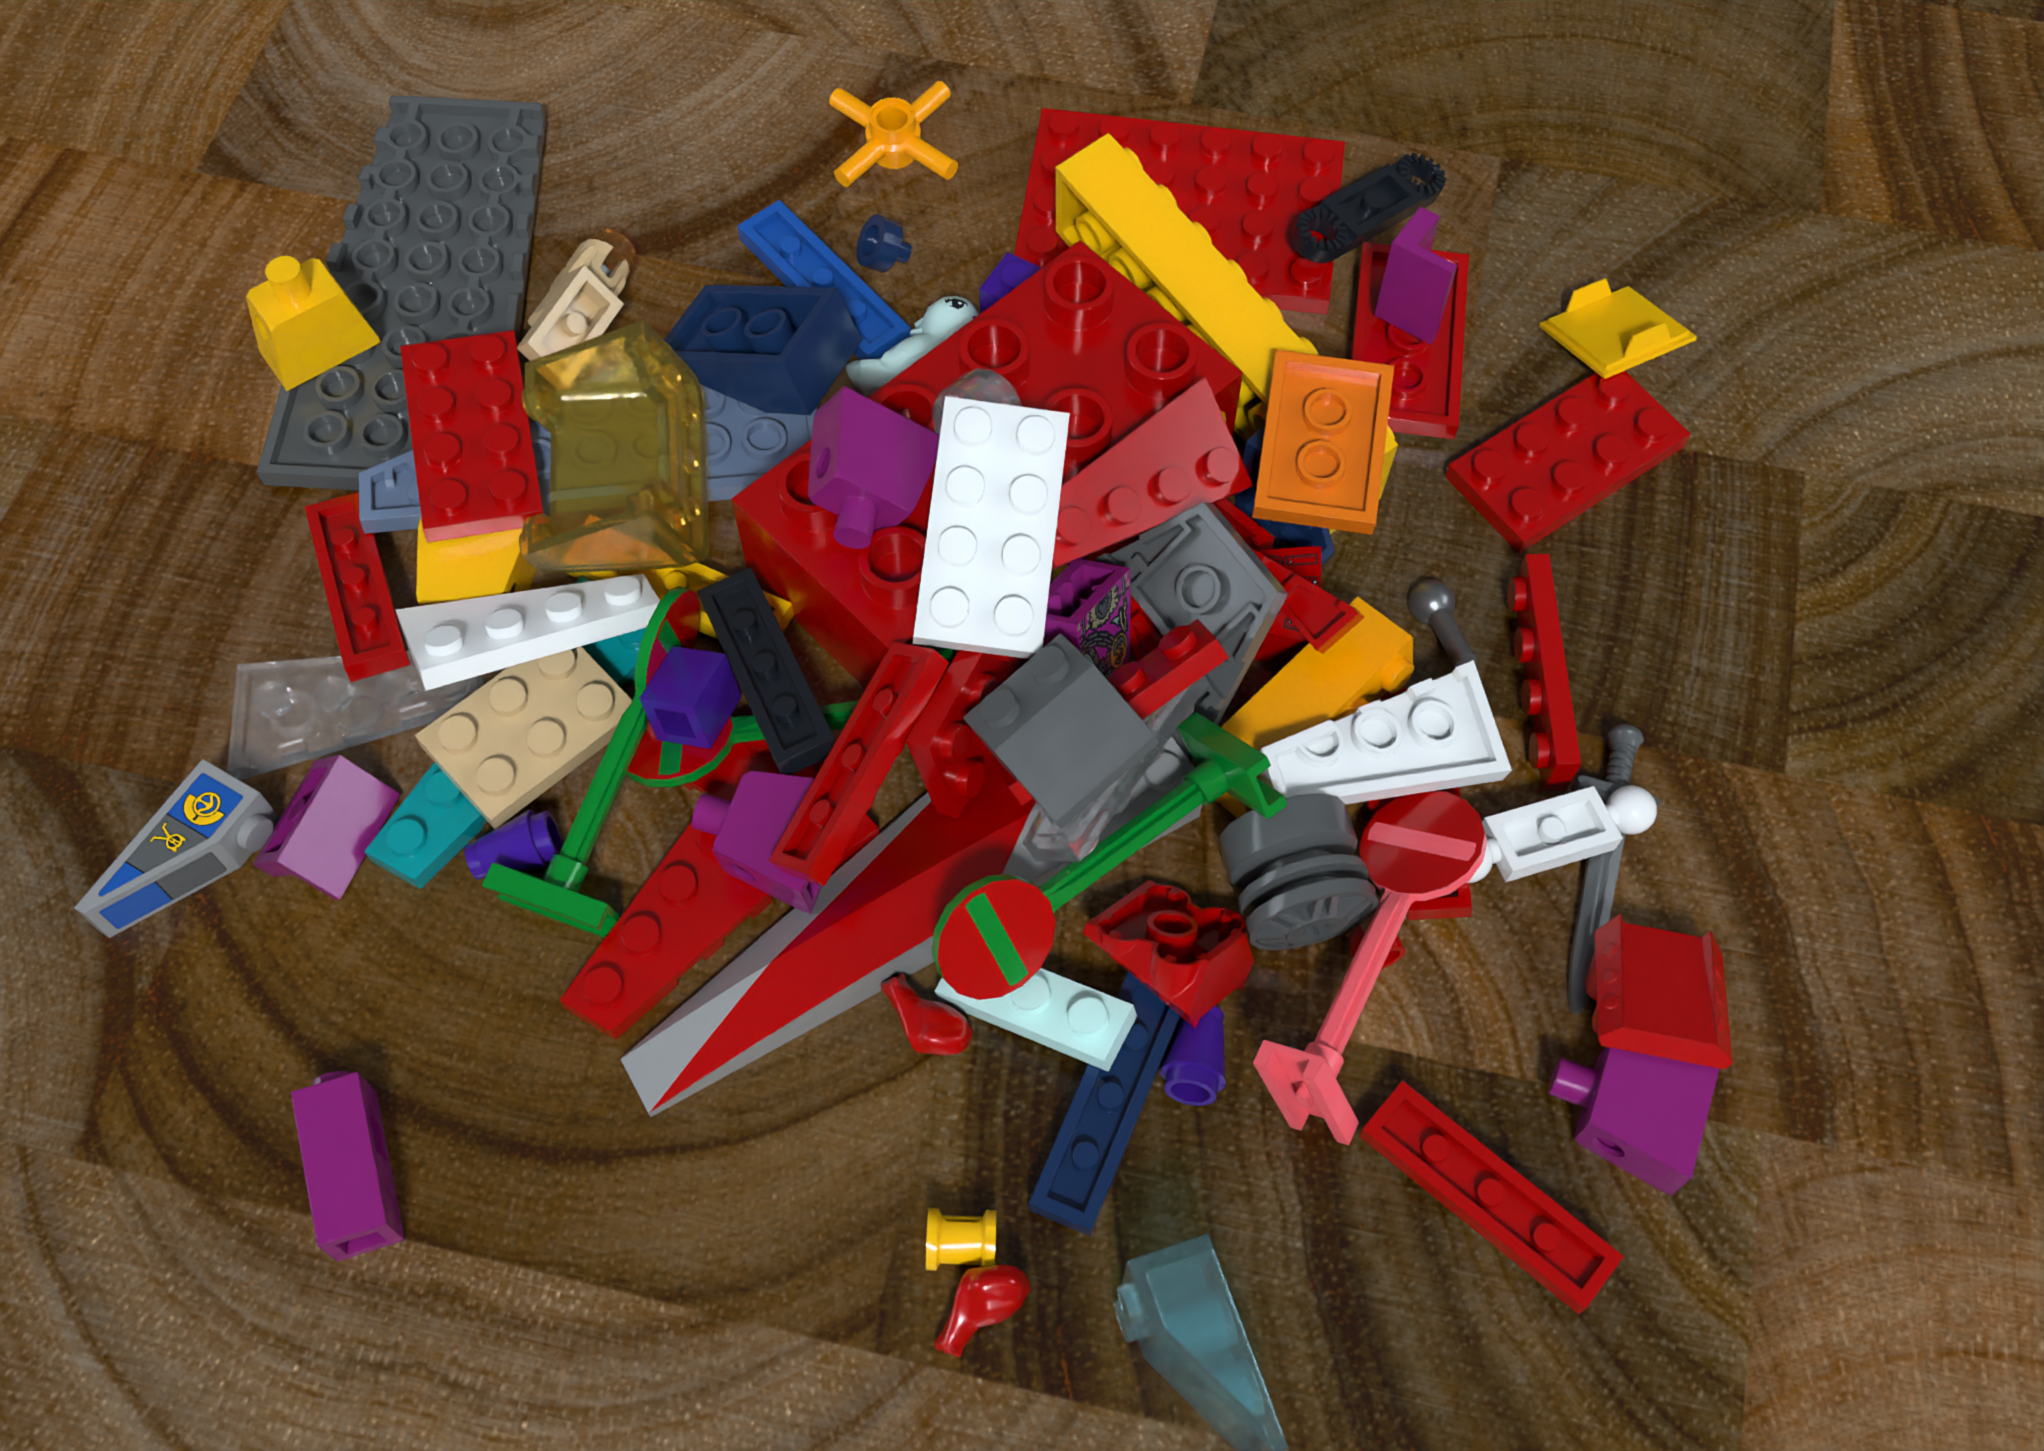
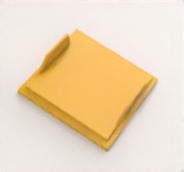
(1615, 329)

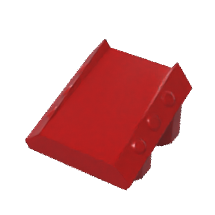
(1175, 947)
(1660, 994)

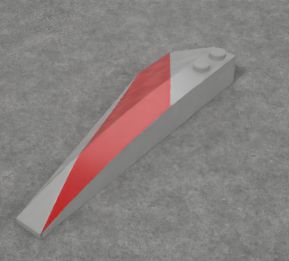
(864, 929)

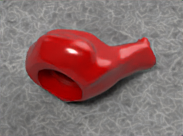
(928, 1024)
(982, 1299)

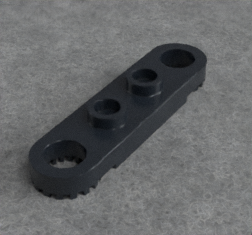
(1367, 208)

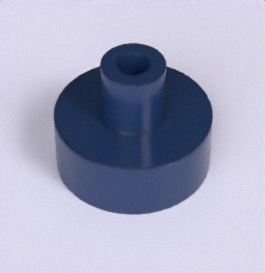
(881, 244)

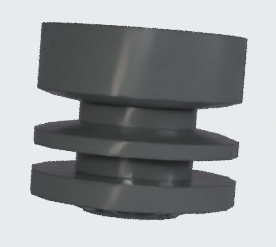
(1298, 873)

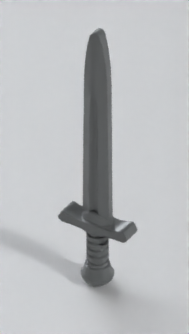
(1602, 869)

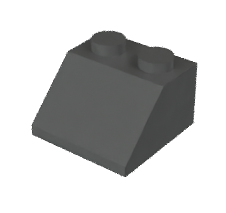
(1061, 730)

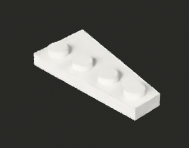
(504, 630)
(1411, 744)

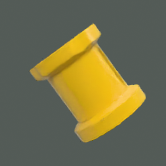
(960, 1239)

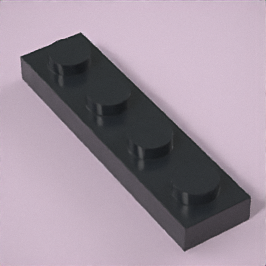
(767, 672)

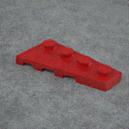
(1150, 477)

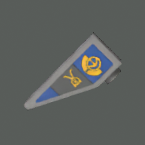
(189, 843)

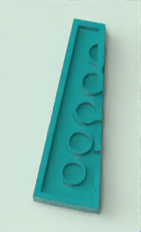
(436, 815)

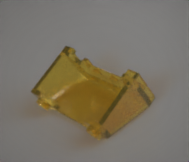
(622, 456)

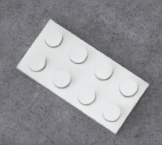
(991, 528)

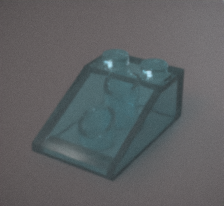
(1196, 1341)

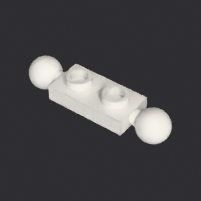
(1563, 830)

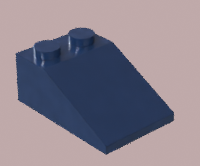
(766, 344)

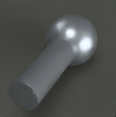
(1433, 604)

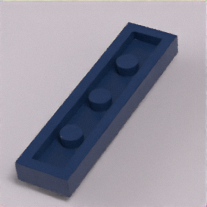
(1104, 1117)

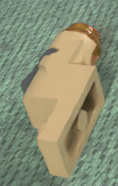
(582, 296)

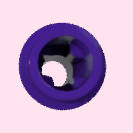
(520, 844)
(1198, 1060)

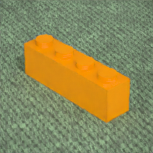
(1325, 686)

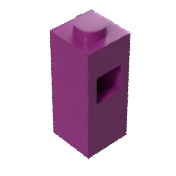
(346, 1165)

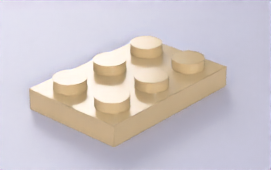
(525, 731)

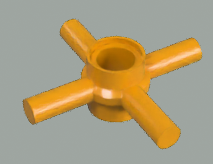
(893, 133)

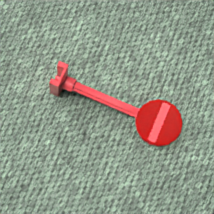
(1413, 853)

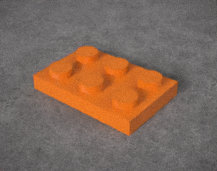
(1324, 442)

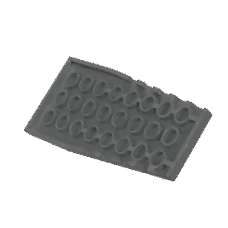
(425, 258)

